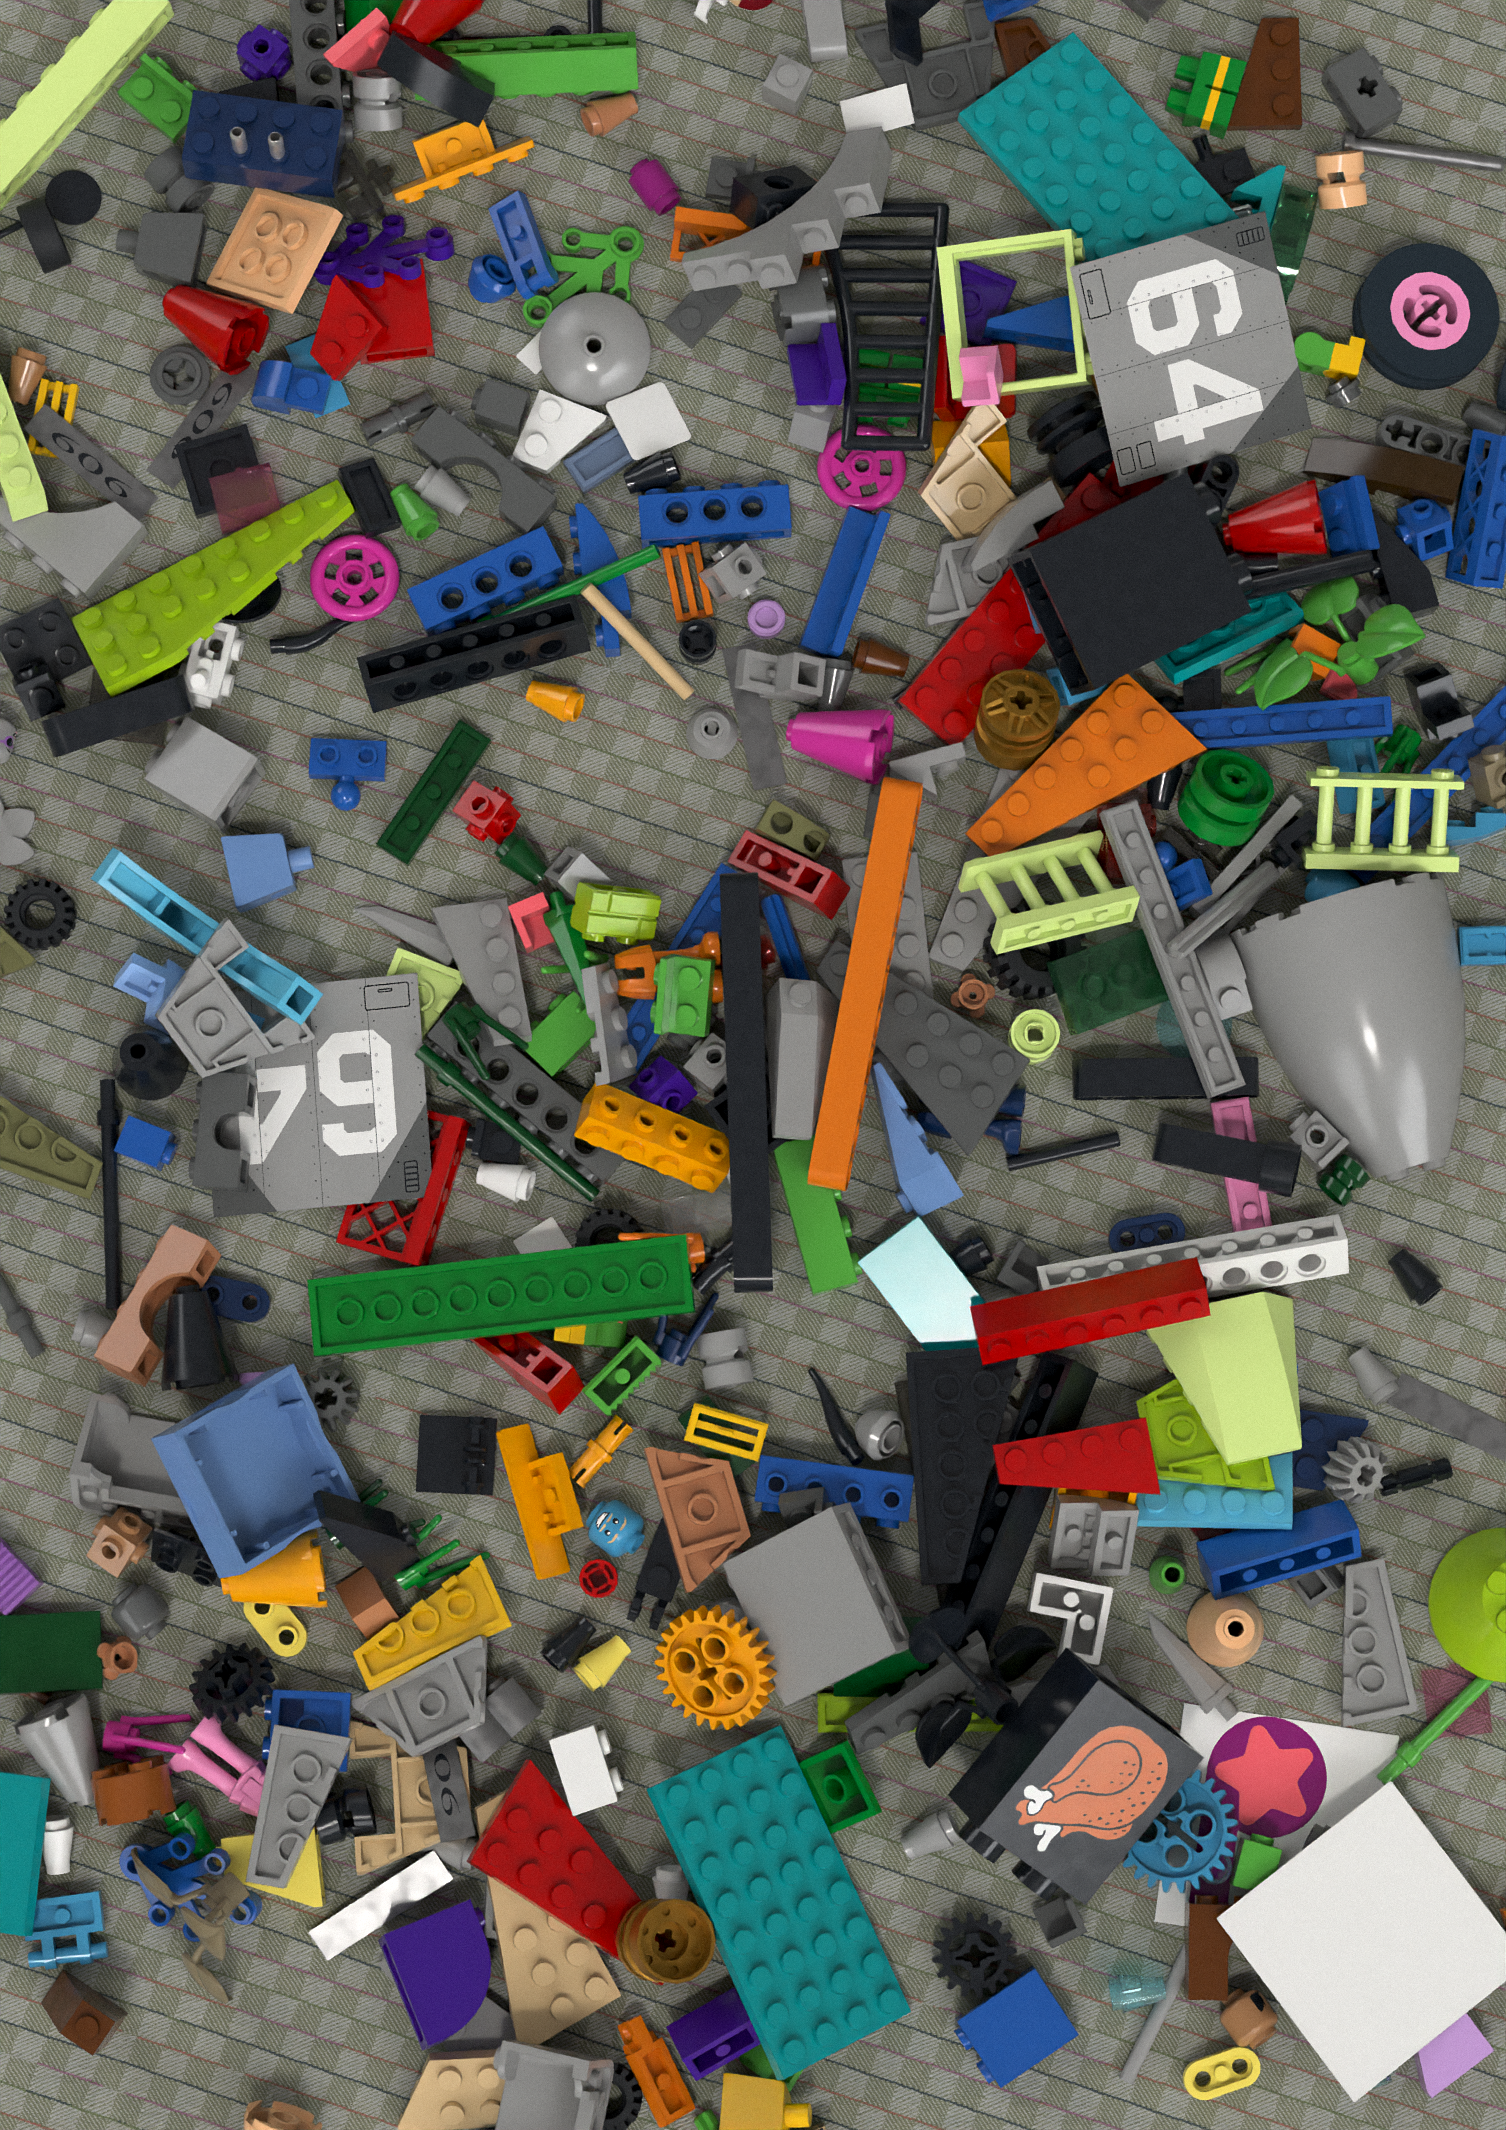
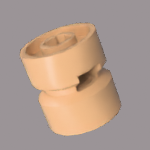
(1341, 193)

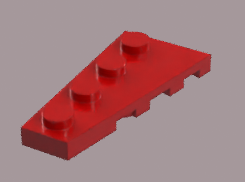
(1093, 1458)

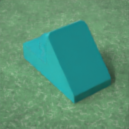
(1261, 192)

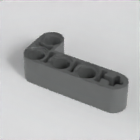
(1448, 442)

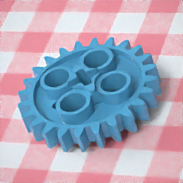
(1153, 1856)

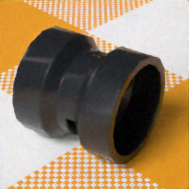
(694, 636)

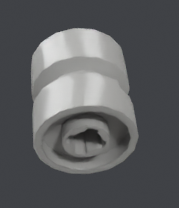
(377, 101)
(725, 1359)

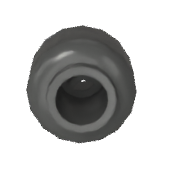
(140, 1611)

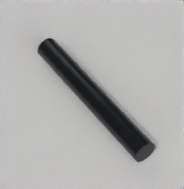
(1063, 1151)

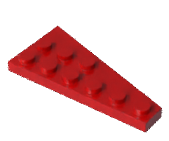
(553, 1861)

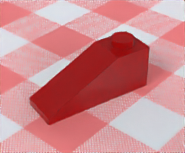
(790, 874)
(535, 1368)

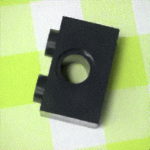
(767, 194)

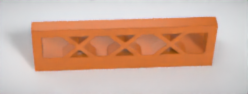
(709, 224)

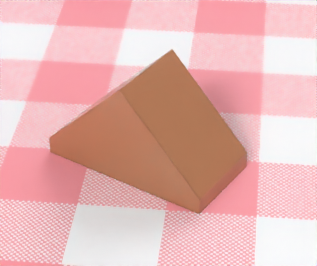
(367, 1603)

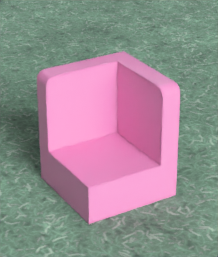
(981, 375)

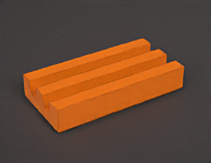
(681, 551)

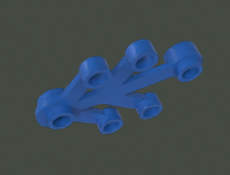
(182, 1879)

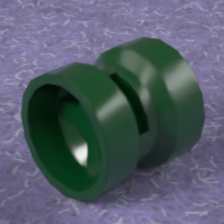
(1345, 1177)

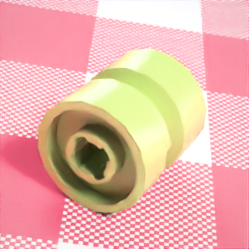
(1034, 1035)

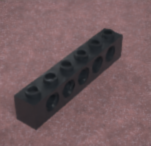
(474, 653)

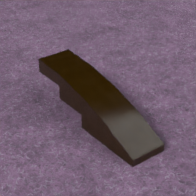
(1384, 469)

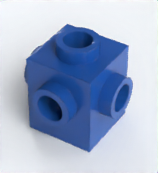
(1425, 528)

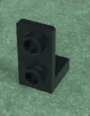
(904, 28)

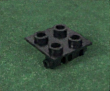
(43, 638)
(456, 1455)
(176, 1553)

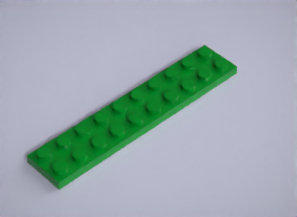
(501, 1296)

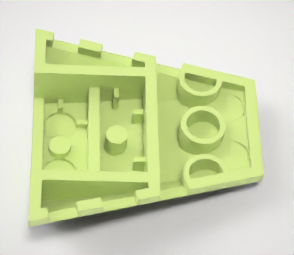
(1239, 1374)

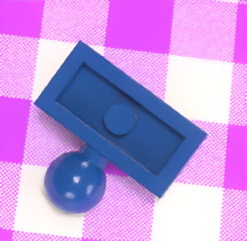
(347, 762)
(1187, 880)

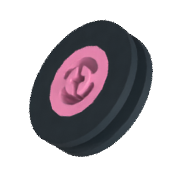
(1438, 350)

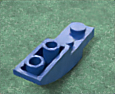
(595, 553)

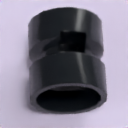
(332, 1823)

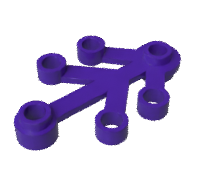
(380, 256)

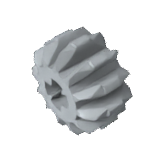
(1355, 1470)

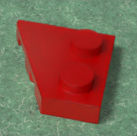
(345, 329)

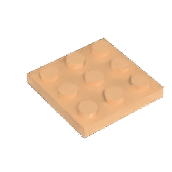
(274, 249)

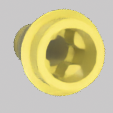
(601, 1663)

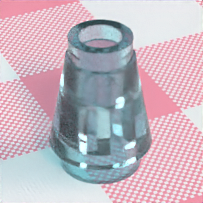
(1135, 1991)

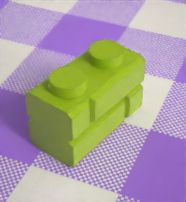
(615, 912)

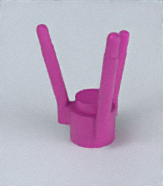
(123, 1737)

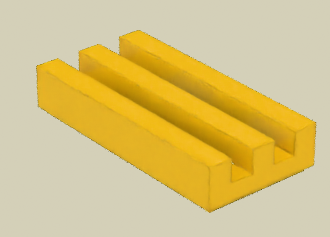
(58, 388)
(695, 1422)

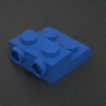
(310, 1711)

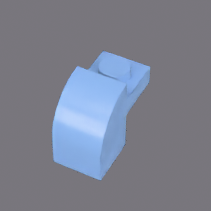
(148, 983)

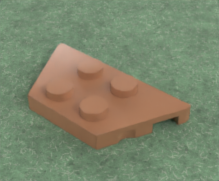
(698, 1511)

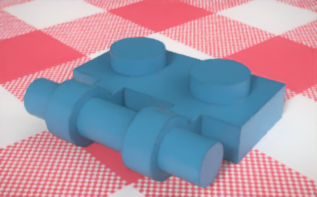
(67, 1916)

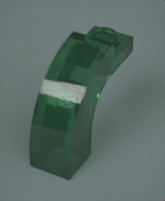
(1291, 231)

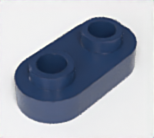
(1145, 1231)
(232, 1297)

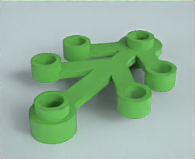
(588, 271)

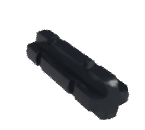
(1416, 1476)

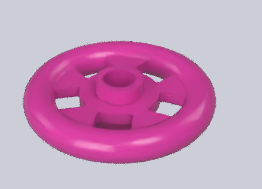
(887, 486)
(335, 554)

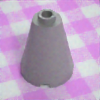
(63, 1745)

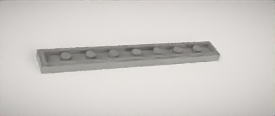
(1161, 924)

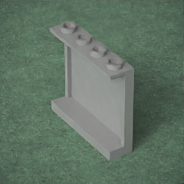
(817, 1603)

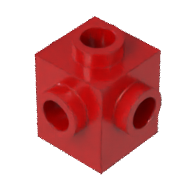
(487, 813)

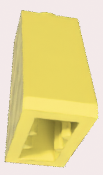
(306, 1882)

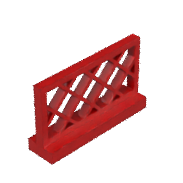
(429, 1210)

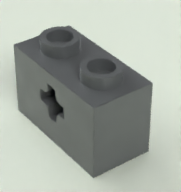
(1362, 113)

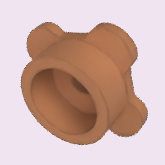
(983, 994)
(127, 1657)

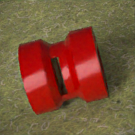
(603, 1577)

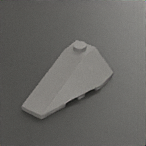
(799, 1045)

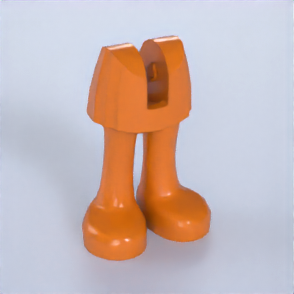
(647, 958)

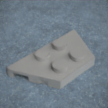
(955, 593)
(432, 1700)

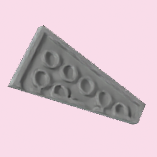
(968, 913)

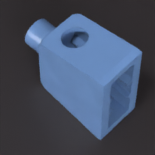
(262, 867)

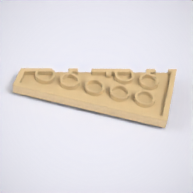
(547, 1967)

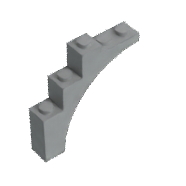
(812, 224)

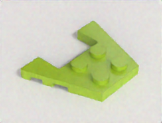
(1186, 1451)

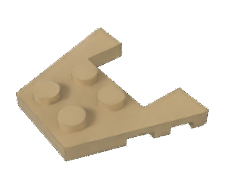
(963, 484)
(413, 1804)

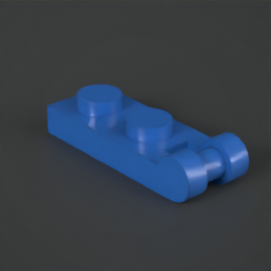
(522, 244)

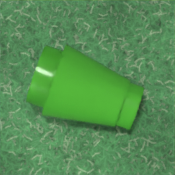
(415, 514)
(1157, 1575)

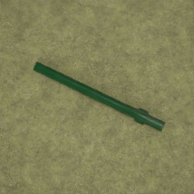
(450, 1074)

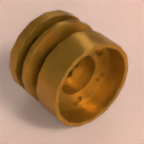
(1016, 719)
(686, 1943)

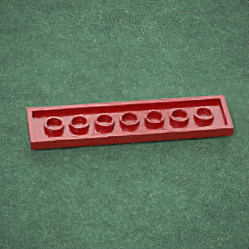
(993, 637)

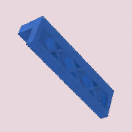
(1487, 543)
(843, 582)

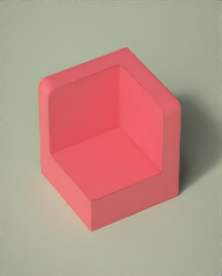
(530, 923)

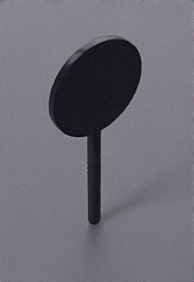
(71, 199)

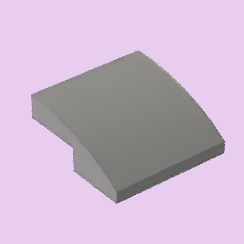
(1092, 1535)

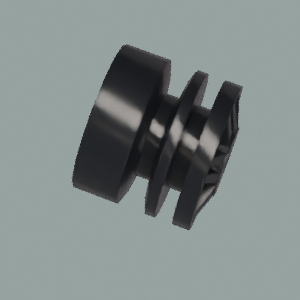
(1072, 433)

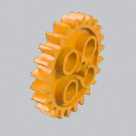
(715, 1667)

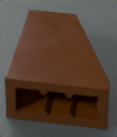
(82, 2013)

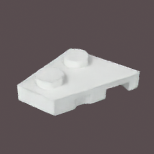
(554, 430)

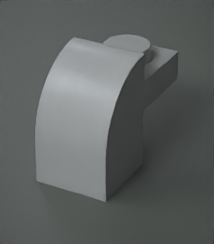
(780, 677)
(1224, 974)

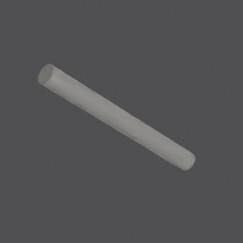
(1154, 2021)

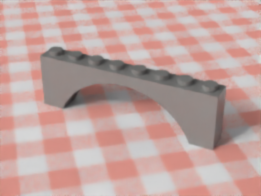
(77, 546)

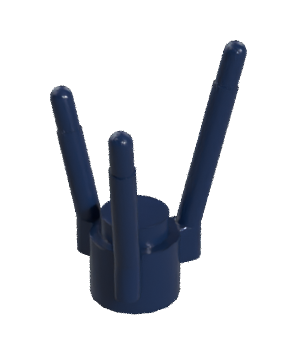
(677, 1343)

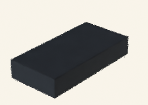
(369, 498)

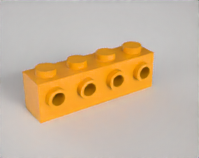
(654, 1137)

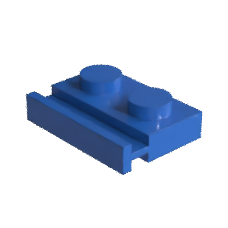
(1349, 517)

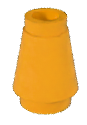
(557, 700)

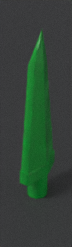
(568, 939)

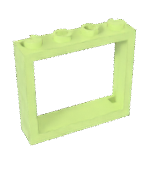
(954, 307)

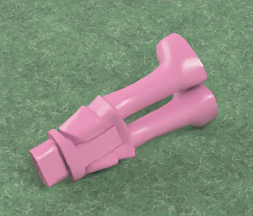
(244, 1791)

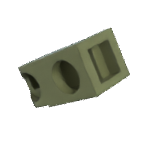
(792, 831)

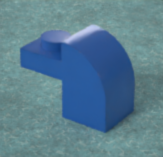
(284, 387)

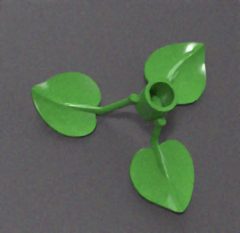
(1385, 632)

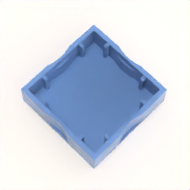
(252, 1469)

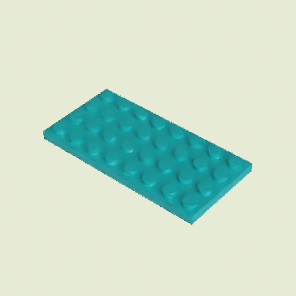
(1090, 155)
(779, 1902)

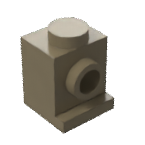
(1489, 775)

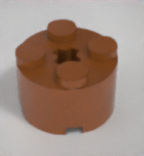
(132, 1792)

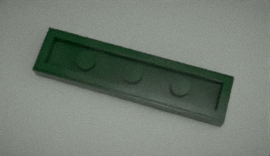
(433, 793)

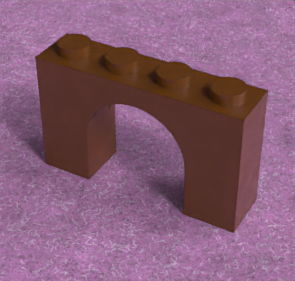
(1206, 1949)

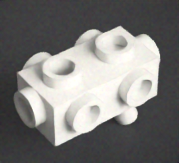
(208, 671)

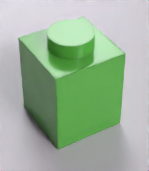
(1254, 1861)

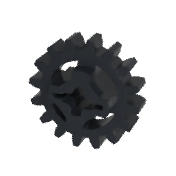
(235, 1681)
(976, 1972)

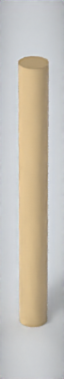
(637, 641)

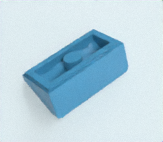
(1354, 756)

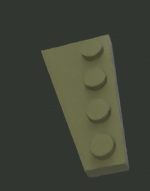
(43, 1155)

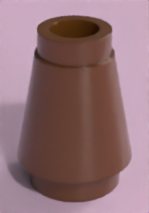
(878, 659)

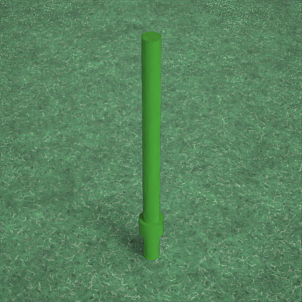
(1410, 1753)

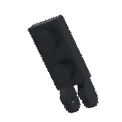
(657, 1578)

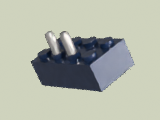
(263, 144)

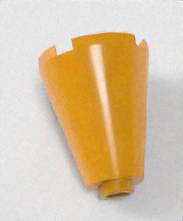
(287, 1578)

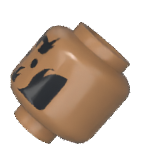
(1249, 2018)

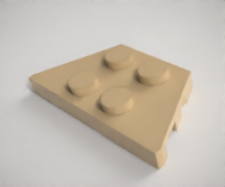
(455, 2093)

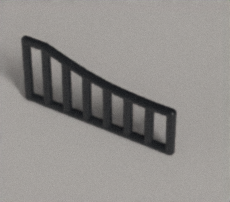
(853, 341)

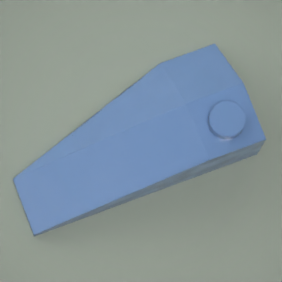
(917, 1171)

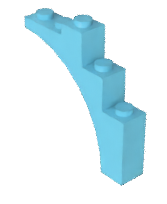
(192, 928)

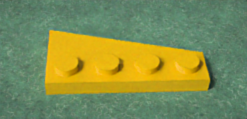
(445, 1620)

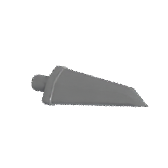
(414, 931)
(1200, 1679)

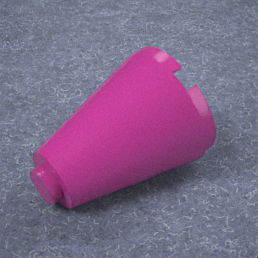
(845, 740)

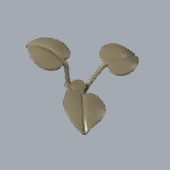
(219, 1902)

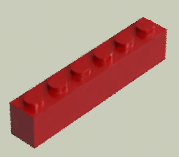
(1090, 1310)

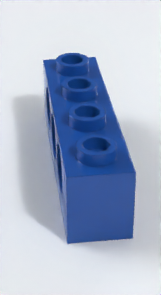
(732, 527)
(463, 579)

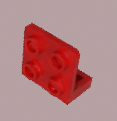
(951, 410)

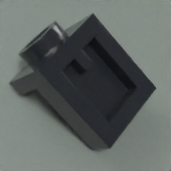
(37, 690)
(1297, 834)
(492, 1143)

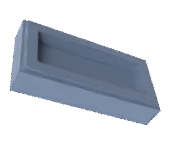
(598, 461)

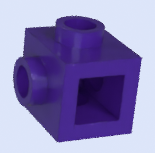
(260, 65)
(663, 1086)

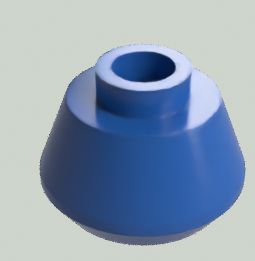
(490, 279)

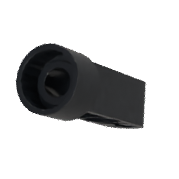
(1269, 1165)

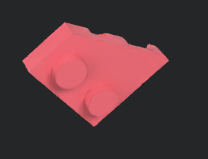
(361, 45)

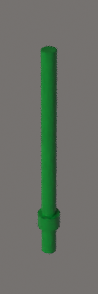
(596, 577)

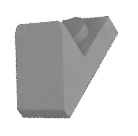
(919, 766)

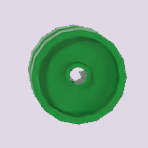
(1225, 797)

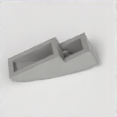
(1013, 526)

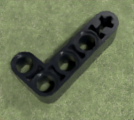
(118, 716)

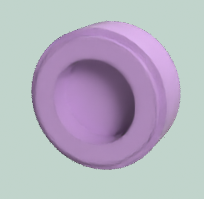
(766, 619)

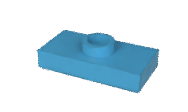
(1482, 945)

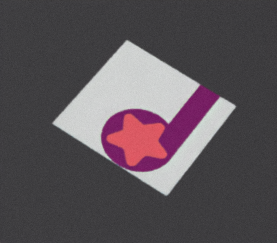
(1280, 1781)

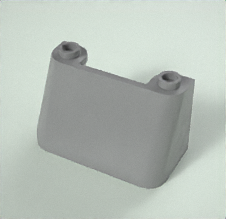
(121, 1466)
(551, 2088)

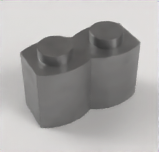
(506, 1714)

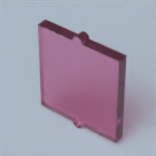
(244, 496)
(1442, 1687)

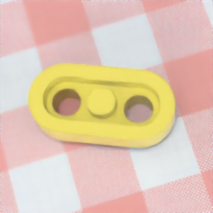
(274, 1623)
(1221, 2075)

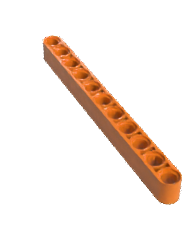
(865, 984)

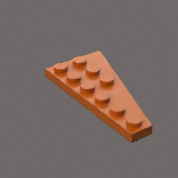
(1098, 758)

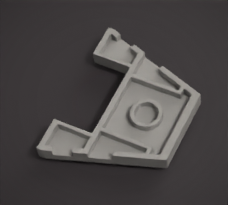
(210, 1020)

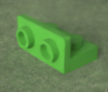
(159, 97)
(683, 995)

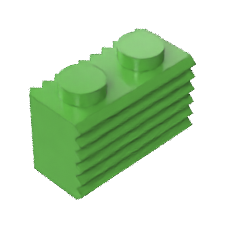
(622, 1376)

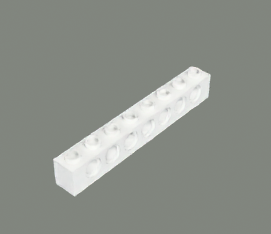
(1229, 1260)

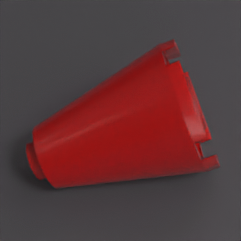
(431, 19)
(217, 325)
(1280, 524)

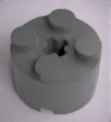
(802, 307)

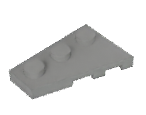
(610, 1037)

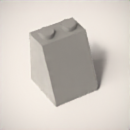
(204, 773)

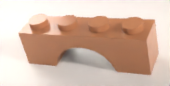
(130, 1342)

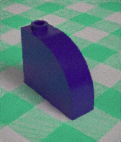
(440, 1970)

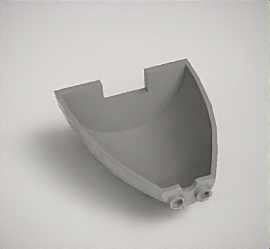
(1367, 1016)

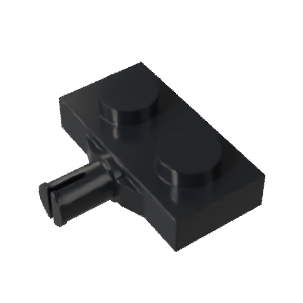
(1222, 171)

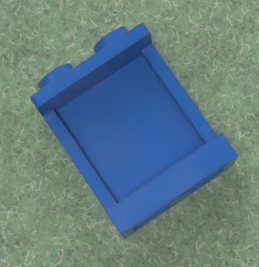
(1015, 2028)

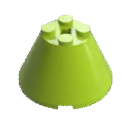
(1470, 1604)

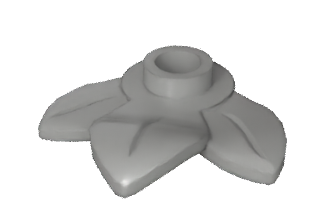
(14, 828)

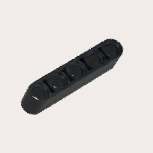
(1152, 1079)

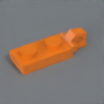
(655, 2072)

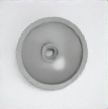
(602, 375)

